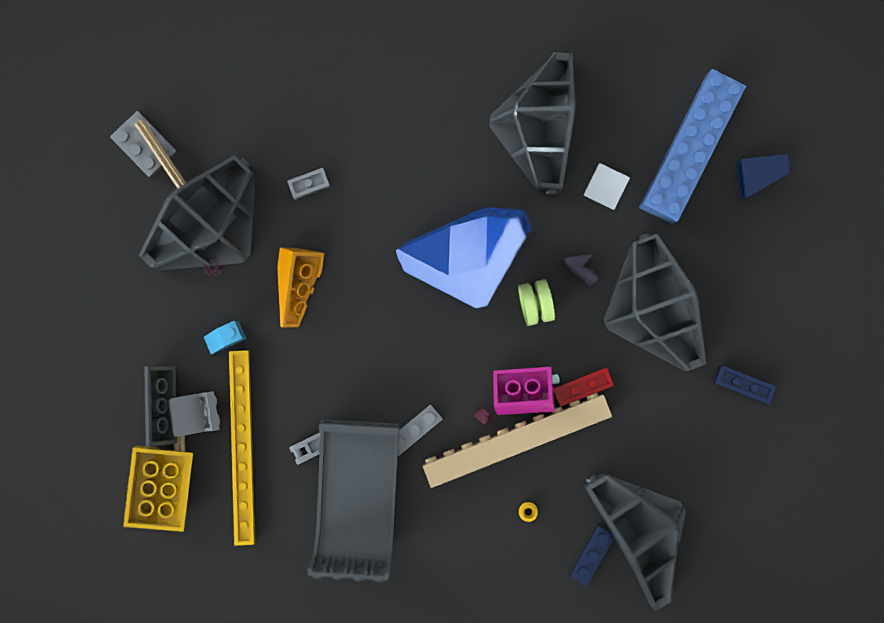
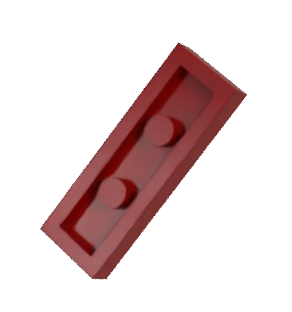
(583, 387)

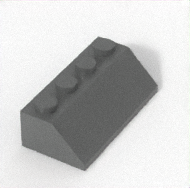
(159, 388)

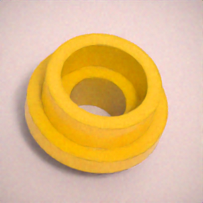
(528, 518)

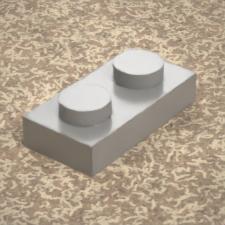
(308, 183)

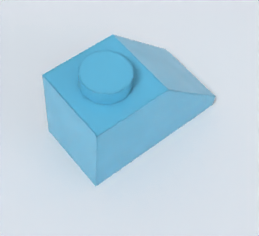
(224, 337)

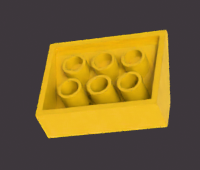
(158, 488)

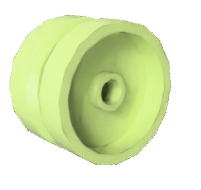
(538, 302)

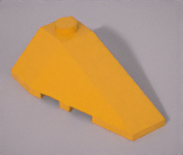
(296, 279)

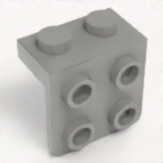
(194, 414)

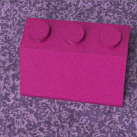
(523, 391)

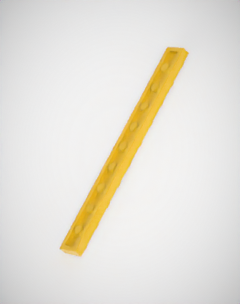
(242, 448)

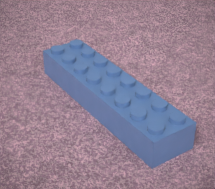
(692, 146)

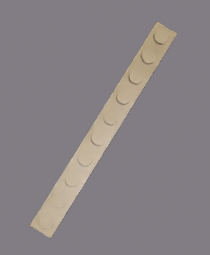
(516, 440)

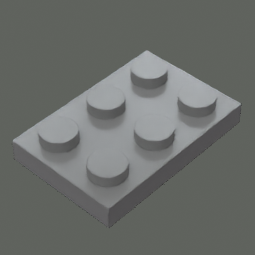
(135, 146)

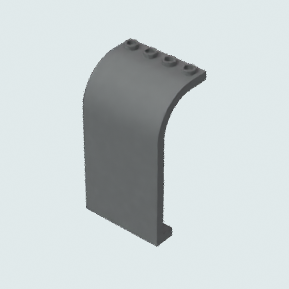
(355, 500)

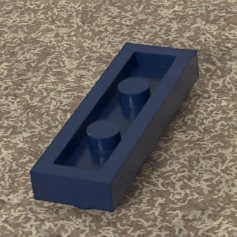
(744, 384)
(592, 555)

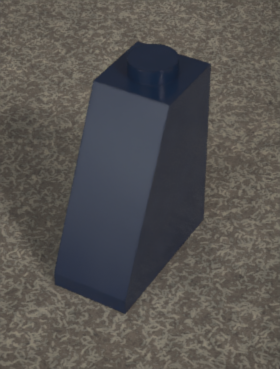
(760, 172)

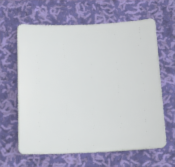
(606, 186)

